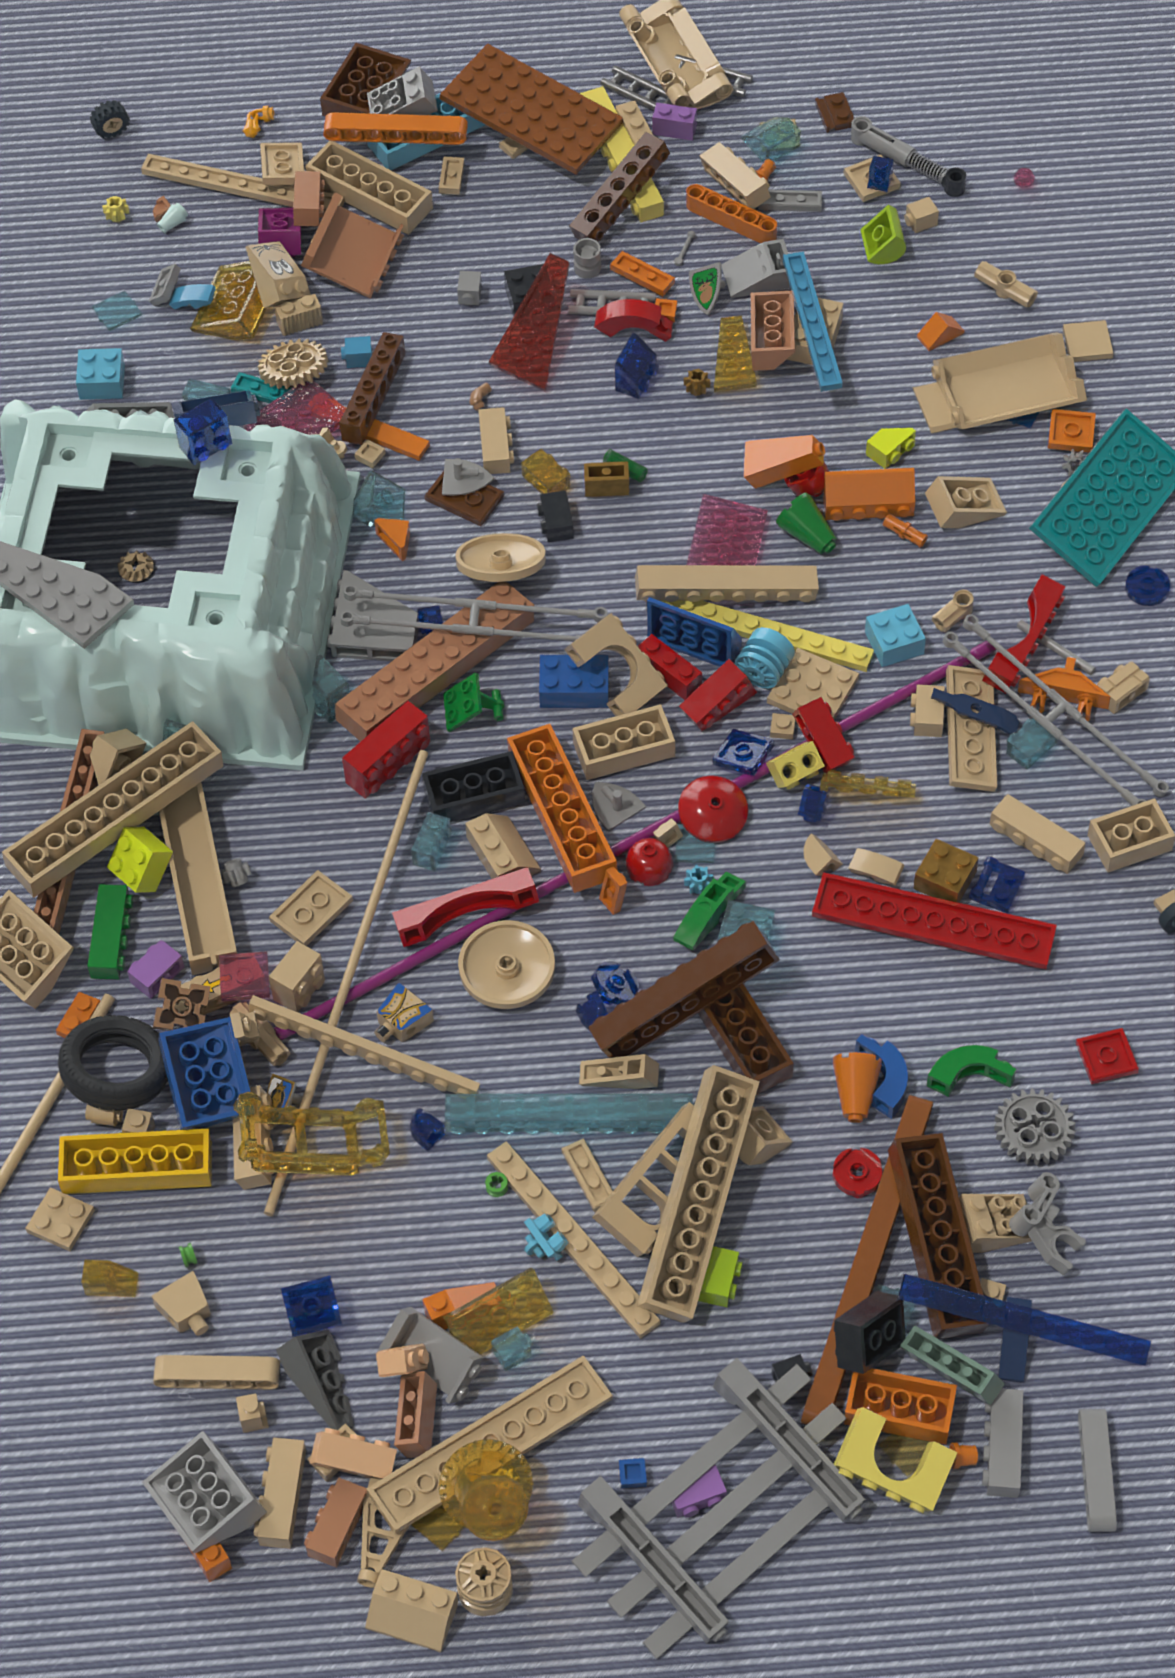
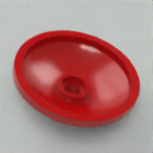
(708, 821)

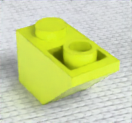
(889, 444)

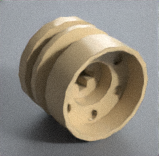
(488, 1595)

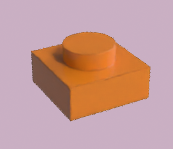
(669, 308)

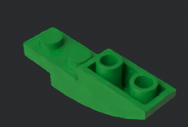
(707, 910)

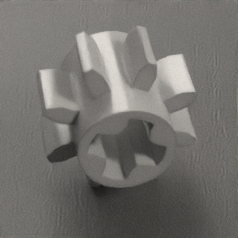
(1069, 459)
(236, 872)

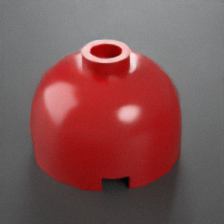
(808, 481)
(649, 862)

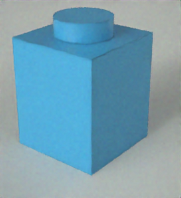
(357, 351)

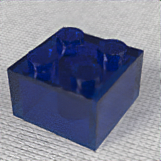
(203, 431)

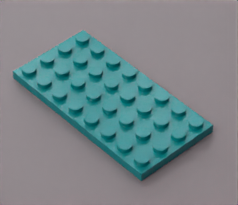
(1109, 498)

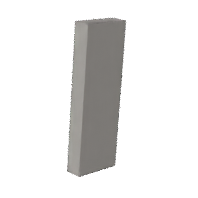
(793, 201)

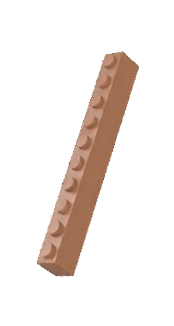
(82, 779)

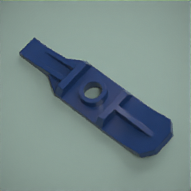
(987, 712)

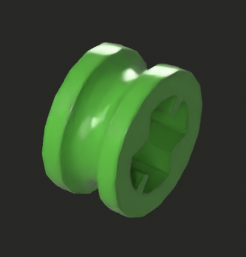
(496, 1176)
(188, 1255)

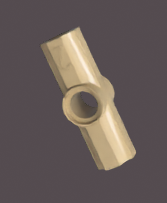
(1005, 284)
(268, 1042)

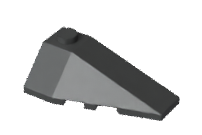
(314, 1369)

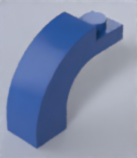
(892, 1091)

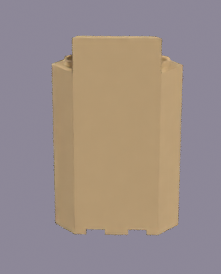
(1000, 383)

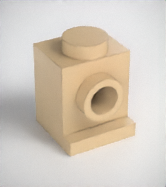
(251, 1413)

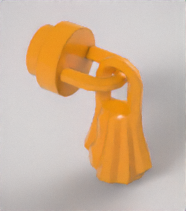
(252, 127)

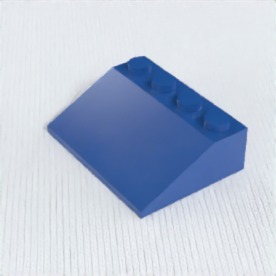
(692, 633)
(204, 1072)

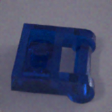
(1004, 888)

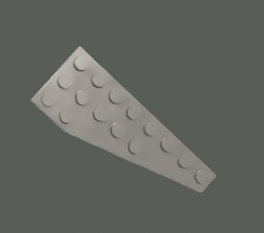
(64, 595)

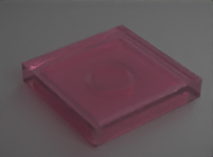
(244, 976)

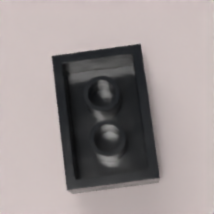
(869, 1332)

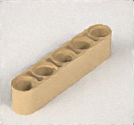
(216, 1372)

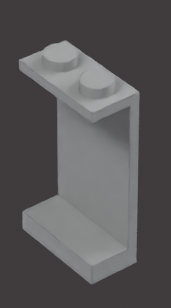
(450, 1360)

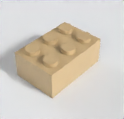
(832, 314)
(1131, 835)

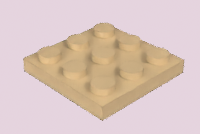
(812, 678)

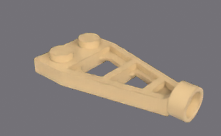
(371, 1560)

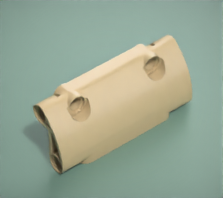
(667, 31)

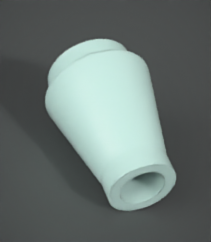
(174, 216)

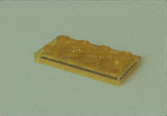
(499, 1310)

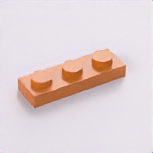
(642, 273)

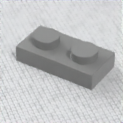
(164, 285)

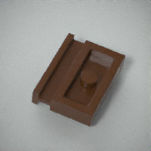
(834, 112)

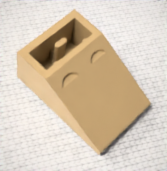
(988, 1220)

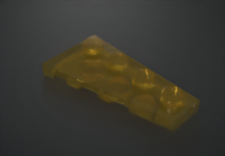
(733, 357)
(844, 783)

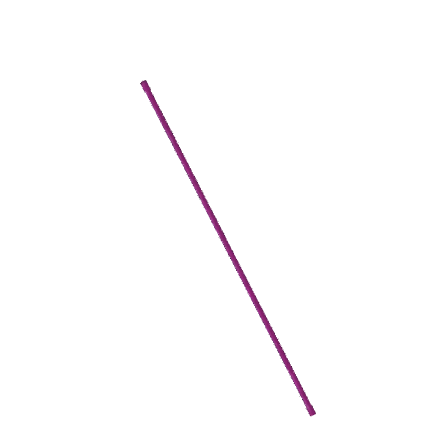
(624, 845)

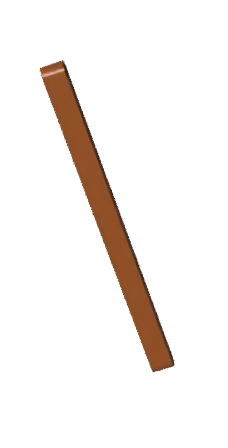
(866, 1261)

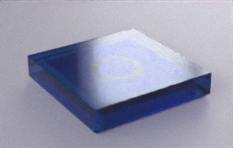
(743, 752)

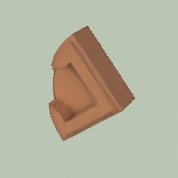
(160, 208)

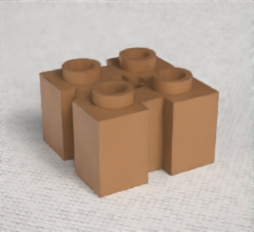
(171, 993)

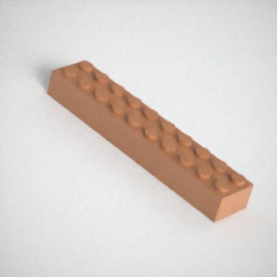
(431, 664)

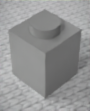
(469, 287)

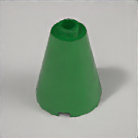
(807, 524)

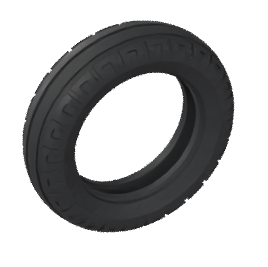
(108, 1094)

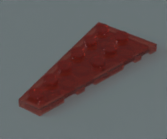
(531, 335)

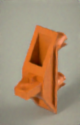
(1070, 685)

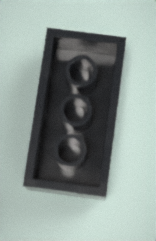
(474, 787)

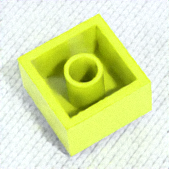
(139, 859)

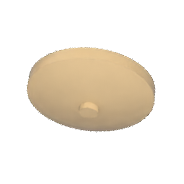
(500, 557)
(506, 964)

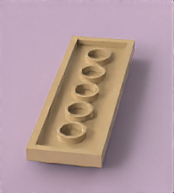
(970, 741)

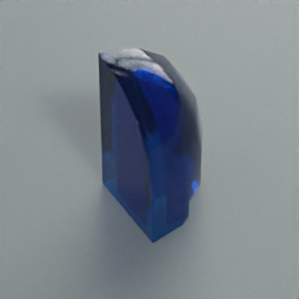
(591, 1009)
(426, 1128)

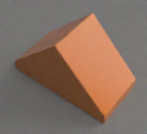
(939, 330)
(394, 534)

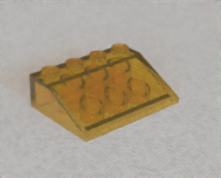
(235, 305)

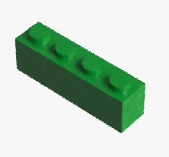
(109, 932)

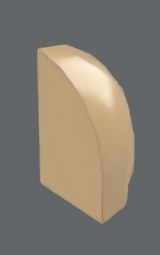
(819, 856)

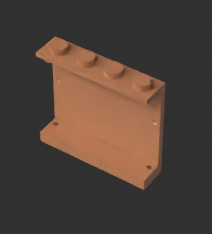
(351, 249)

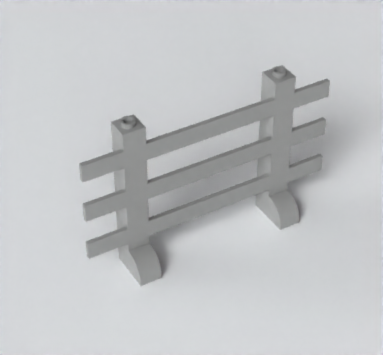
(663, 1566)

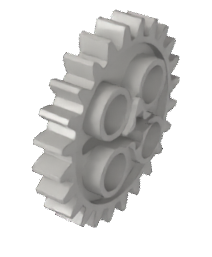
(1034, 1126)

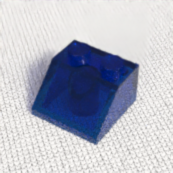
(635, 367)
(311, 1306)

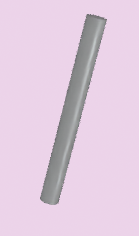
(1060, 650)

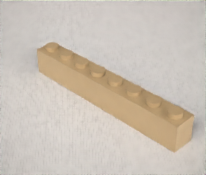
(726, 583)

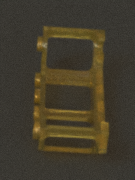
(250, 1112)

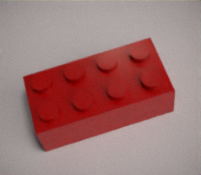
(386, 749)

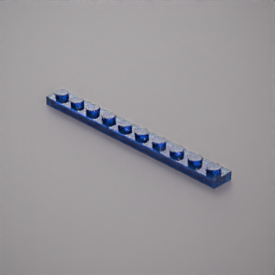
(1024, 1319)

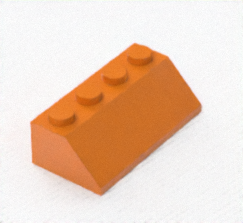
(869, 493)

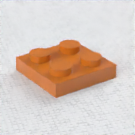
(1071, 430)

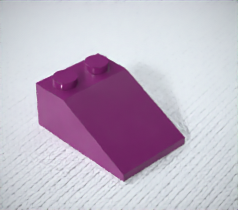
(278, 225)

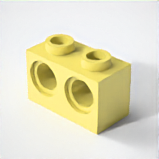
(794, 761)

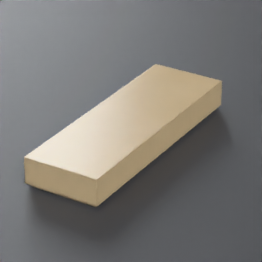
(587, 1173)

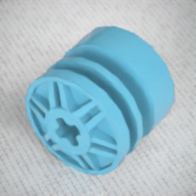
(765, 657)

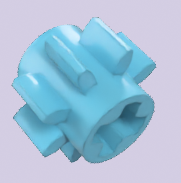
(697, 879)

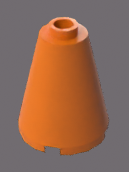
(856, 1083)

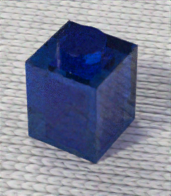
(813, 803)

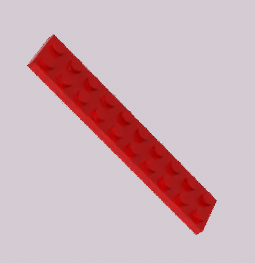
(934, 920)

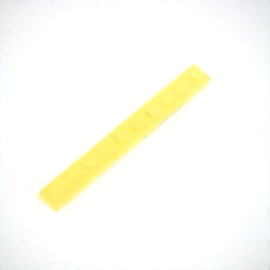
(826, 647)

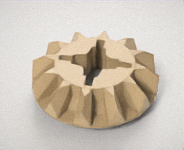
(142, 571)

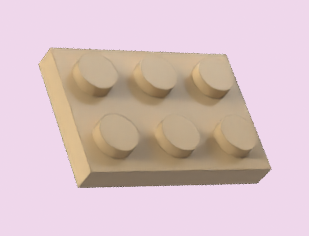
(280, 162)
(311, 908)

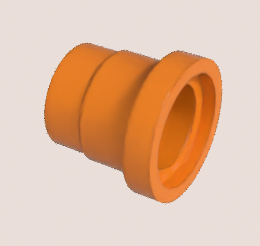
(966, 1455)

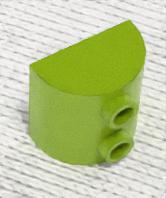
(884, 237)

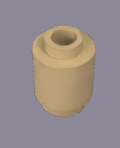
(103, 1117)

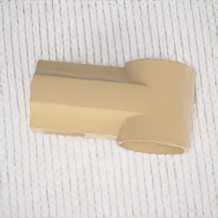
(953, 611)

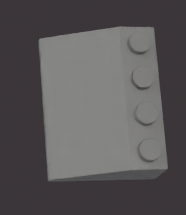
(203, 1494)

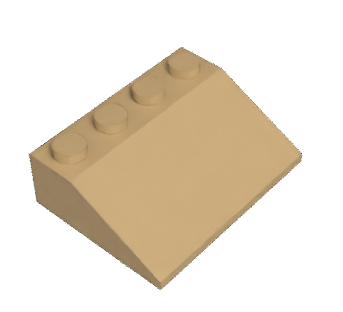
(29, 951)

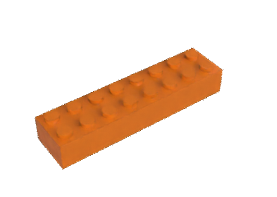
(562, 807)

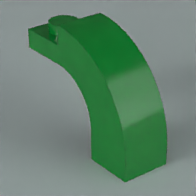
(969, 1061)

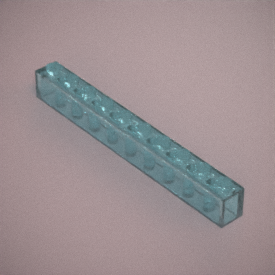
(561, 1112)

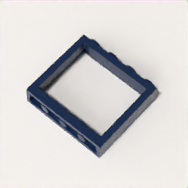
(238, 406)

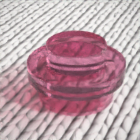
(1024, 178)

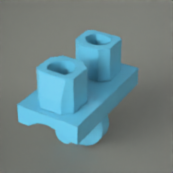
(539, 1229)

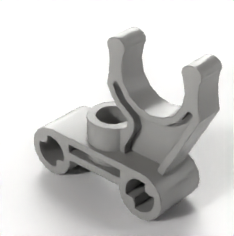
(1037, 1223)

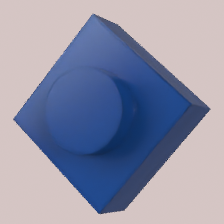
(632, 1473)

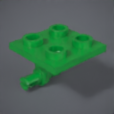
(466, 701)

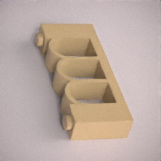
(622, 1221)

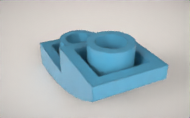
(195, 295)

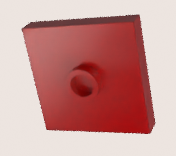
(1107, 1056)

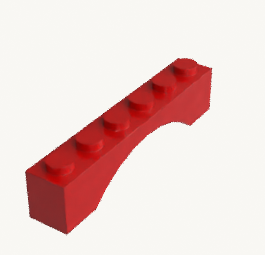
(1041, 602)
(506, 891)

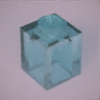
(512, 1348)

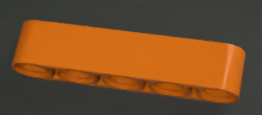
(730, 214)

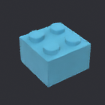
(100, 373)
(895, 635)

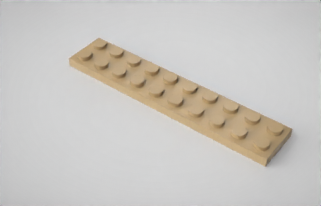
(520, 1422)

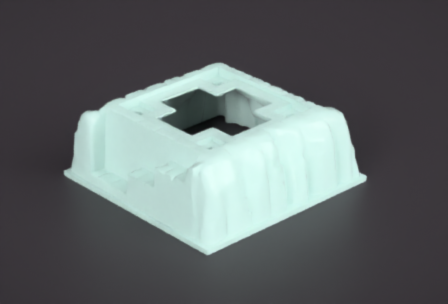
(271, 606)

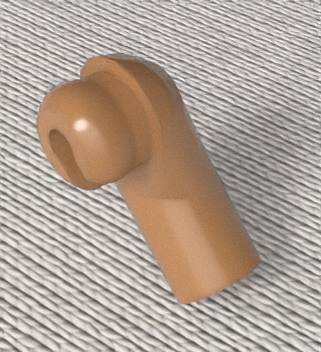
(477, 394)

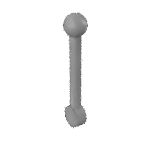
(678, 261)

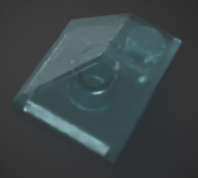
(378, 499)

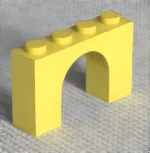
(858, 1461)

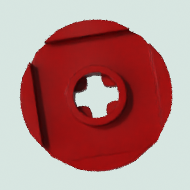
(857, 1185)

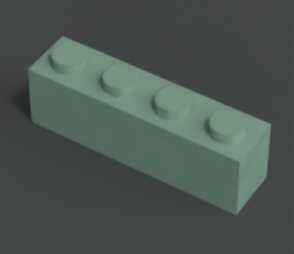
(952, 1365)

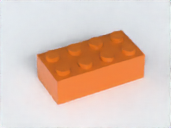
(911, 1404)

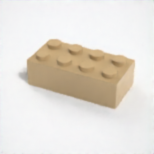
(623, 742)

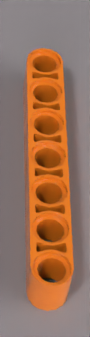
(395, 128)

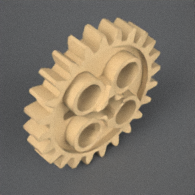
(292, 363)

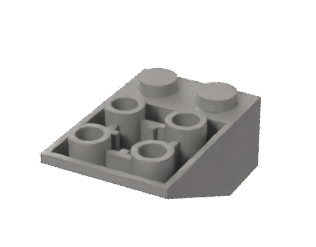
(405, 95)
(757, 270)

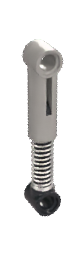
(866, 134)

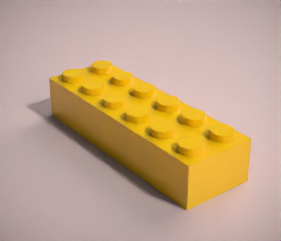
(135, 1161)

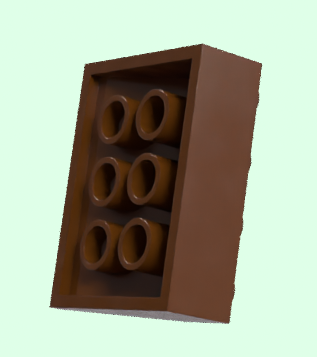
(358, 75)

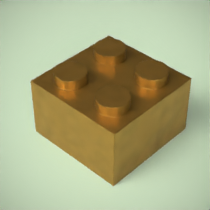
(945, 872)

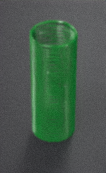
(635, 472)

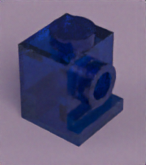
(880, 173)
(429, 615)

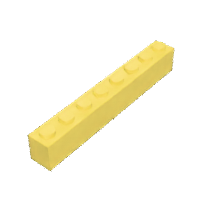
(647, 203)

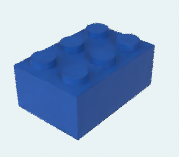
(571, 686)

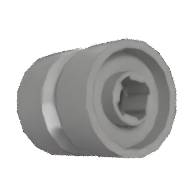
(587, 258)

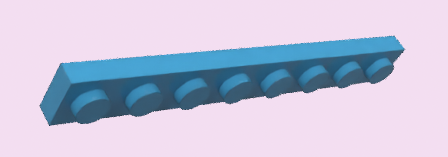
(812, 321)

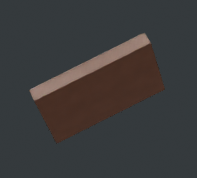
(473, 506)

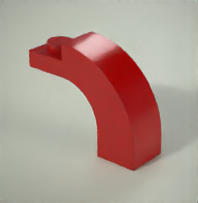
(633, 314)

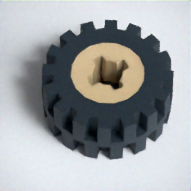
(109, 119)

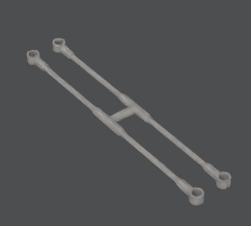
(474, 605)
(1046, 721)

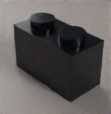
(556, 516)

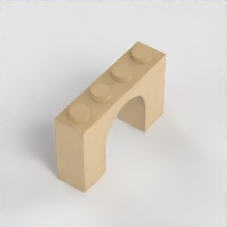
(610, 635)

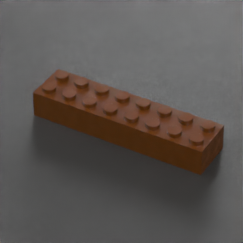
(684, 992)
(935, 1225)

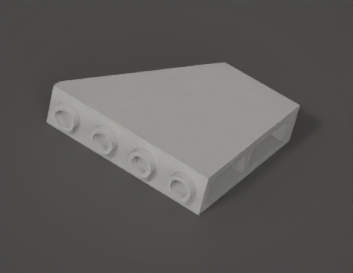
(371, 640)

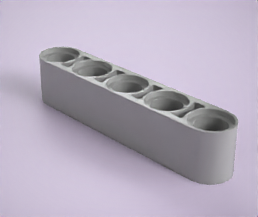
(1097, 1470)

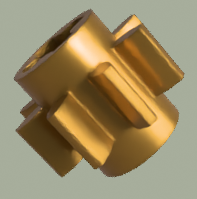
(696, 382)

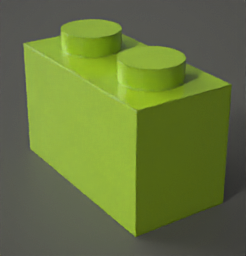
(720, 1276)

